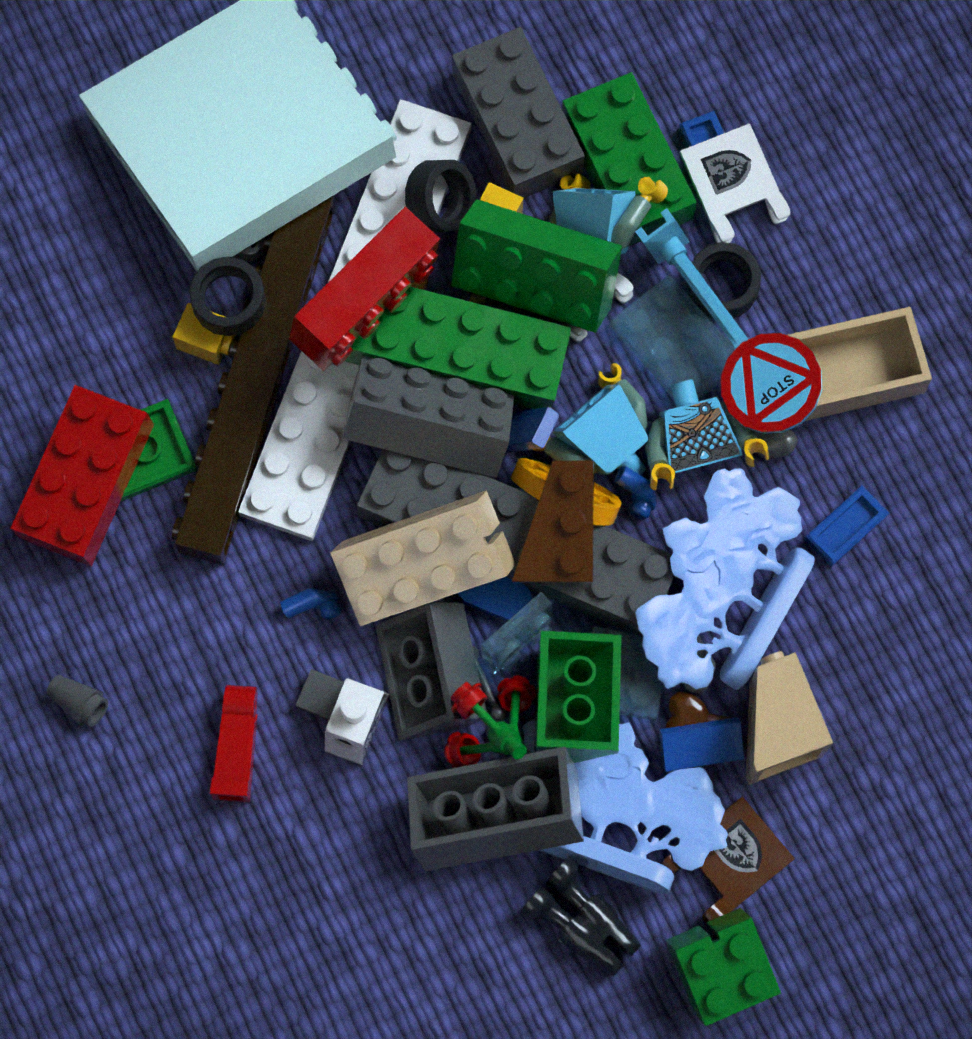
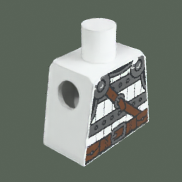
(354, 720)

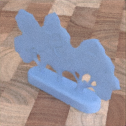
(716, 570)
(618, 791)

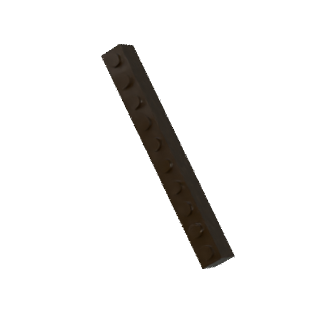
(250, 389)

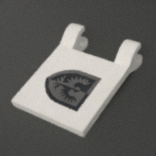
(732, 175)

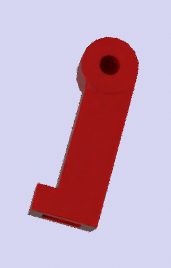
(235, 745)

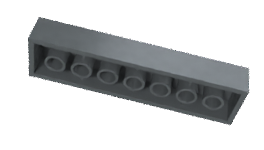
(623, 567)

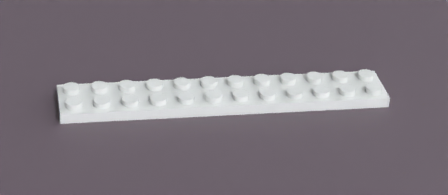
(308, 430)

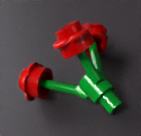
(514, 696)

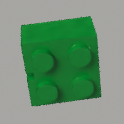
(725, 972)

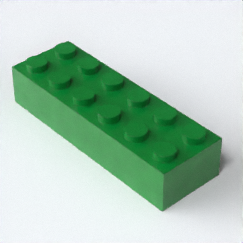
(471, 344)

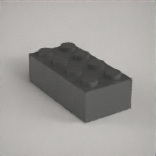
(517, 113)
(429, 416)
(494, 809)

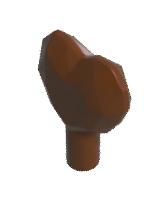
(688, 710)

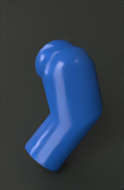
(641, 493)
(312, 599)

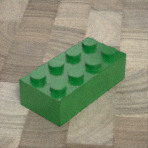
(626, 145)
(536, 265)

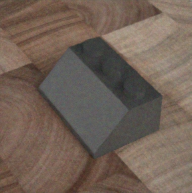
(424, 662)

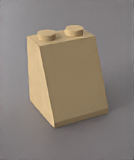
(782, 719)

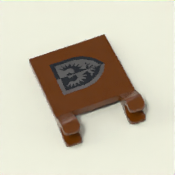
(745, 864)

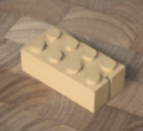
(867, 361)
(423, 558)

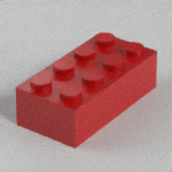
(364, 290)
(82, 475)

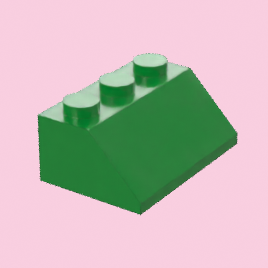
(578, 694)

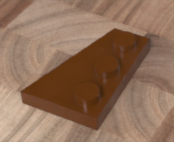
(562, 529)

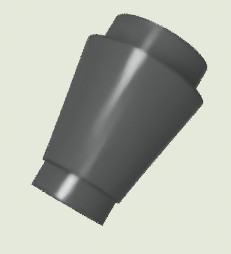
(80, 701)

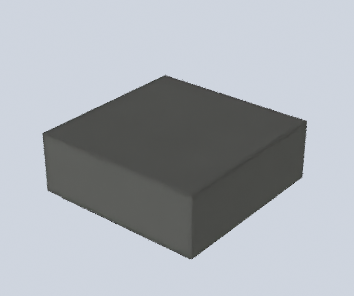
(319, 694)

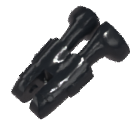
(590, 927)

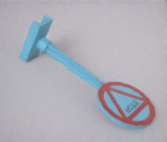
(768, 378)

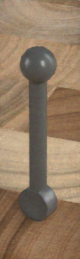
(497, 712)

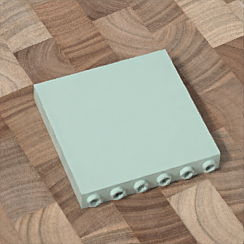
(239, 127)

